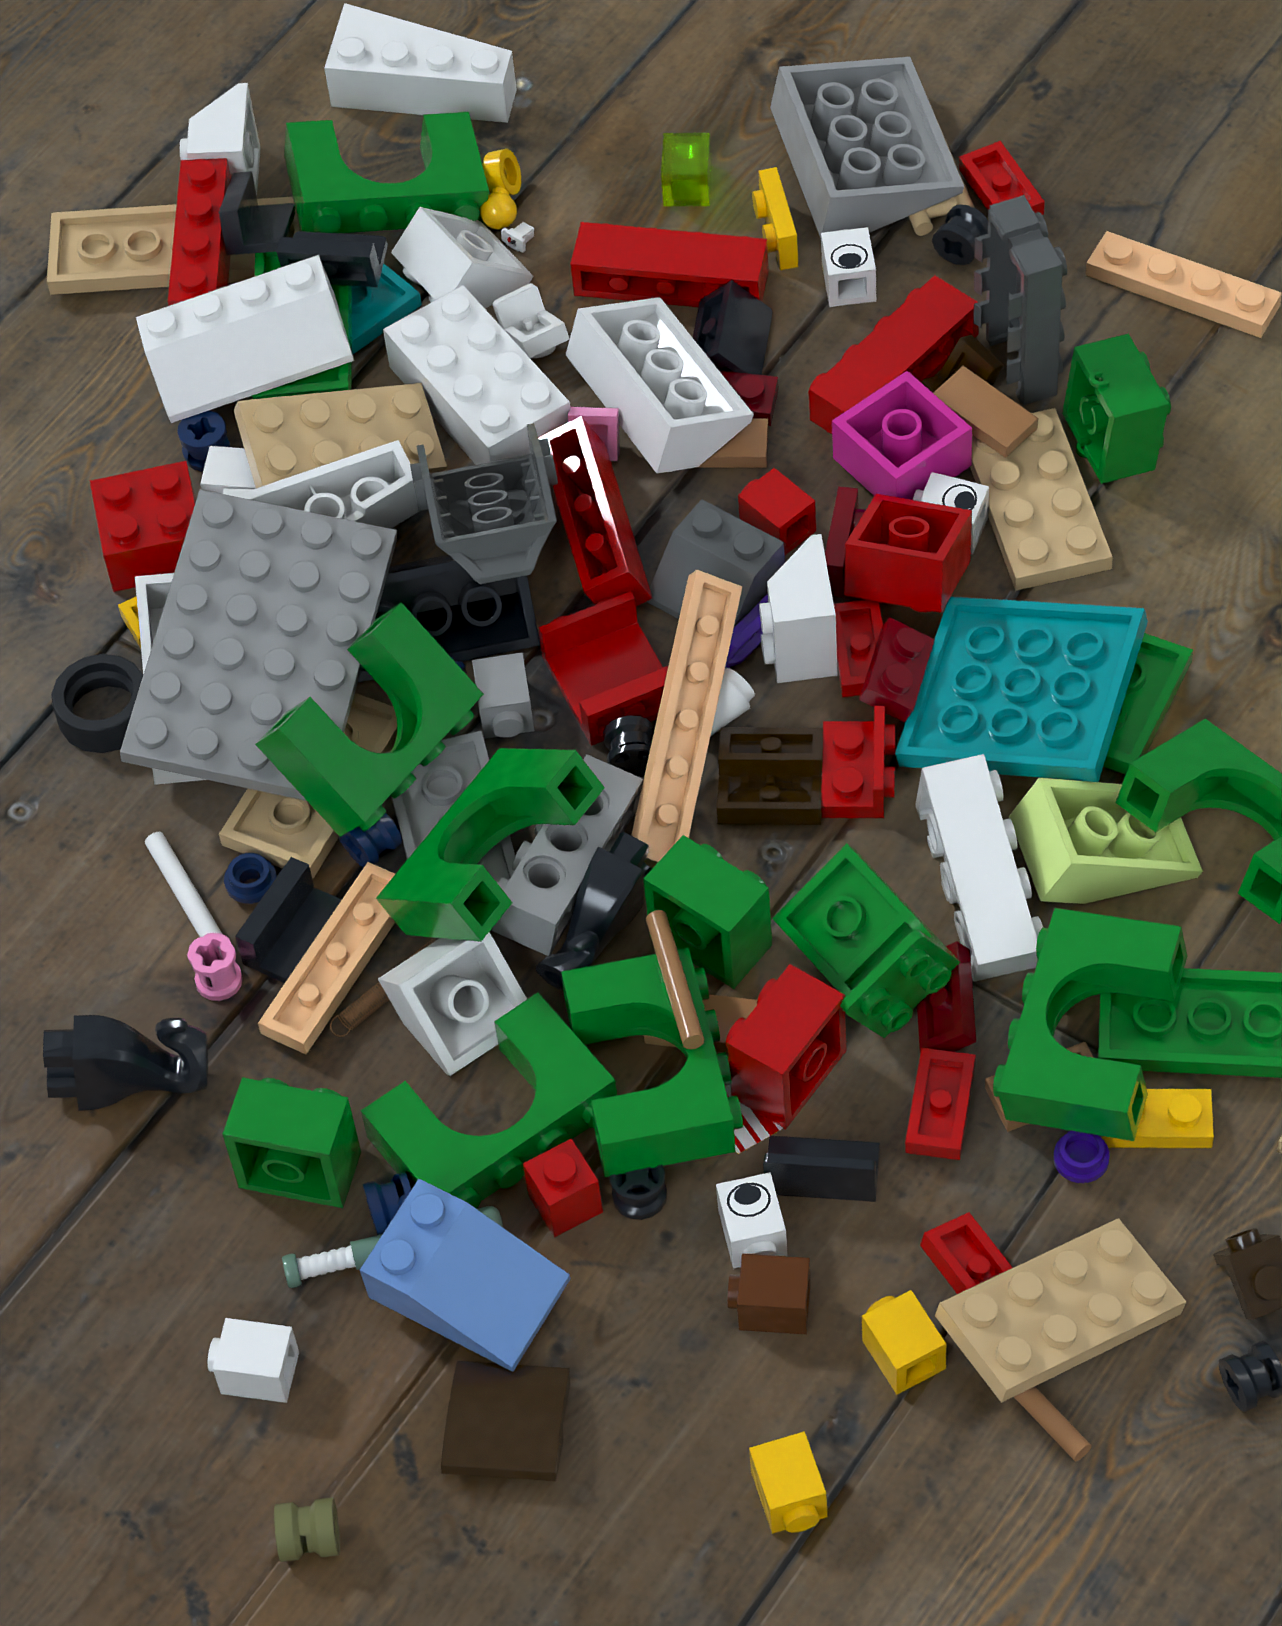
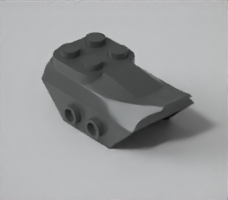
(491, 512)

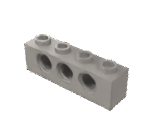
(555, 863)

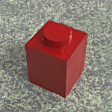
(778, 509)
(563, 1187)

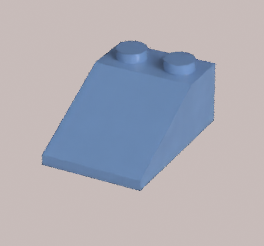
(462, 1276)

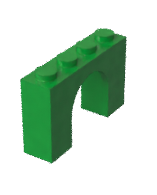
(340, 201)
(428, 699)
(1212, 771)
(441, 884)
(1079, 959)
(675, 1120)
(476, 1166)

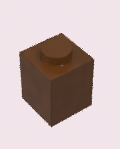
(771, 1293)

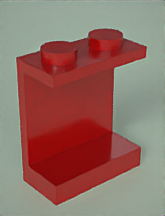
(604, 664)

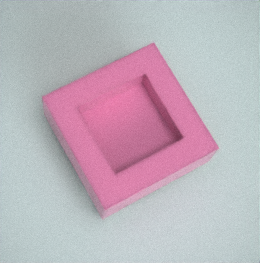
(604, 423)

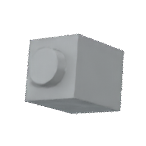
(506, 698)

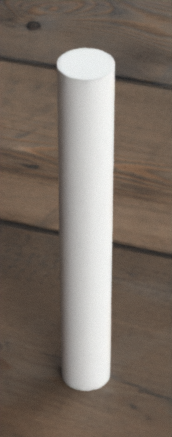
(181, 885)

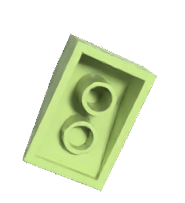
(1091, 848)

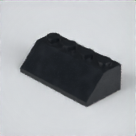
(459, 612)

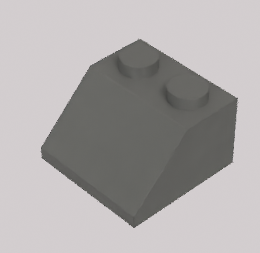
(721, 547)

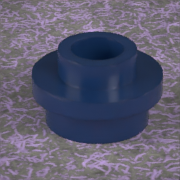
(248, 867)

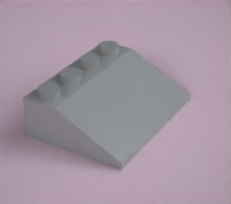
(863, 142)

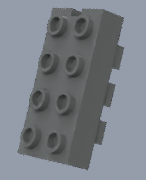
(1022, 296)

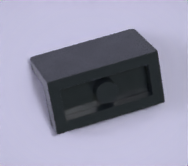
(249, 226)
(345, 257)
(733, 329)
(285, 922)
(823, 1168)

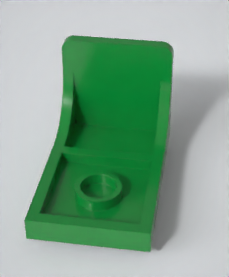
(866, 942)

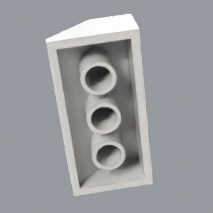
(244, 338)
(660, 379)

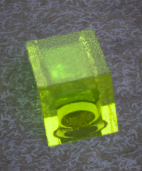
(686, 169)

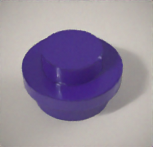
(1081, 1157)

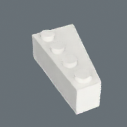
(416, 69)
(362, 488)
(979, 865)

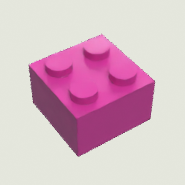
(901, 438)

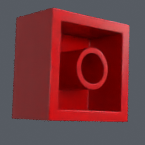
(143, 521)
(908, 553)
(786, 1045)

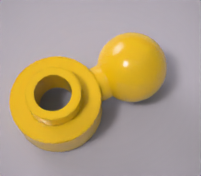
(503, 180)

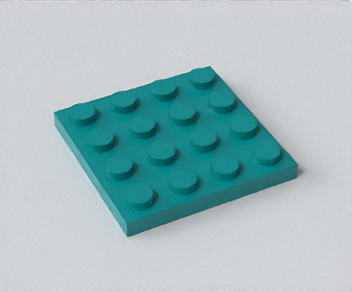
(1024, 687)

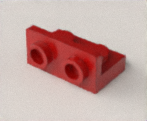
(855, 767)

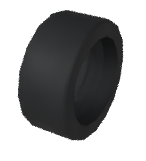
(80, 679)

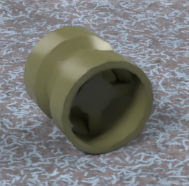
(307, 1529)

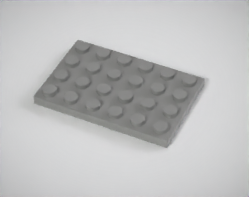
(251, 631)

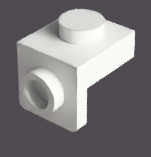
(529, 323)

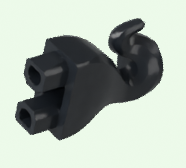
(604, 906)
(110, 1060)

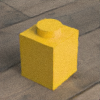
(903, 1341)
(788, 1483)

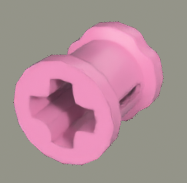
(207, 962)

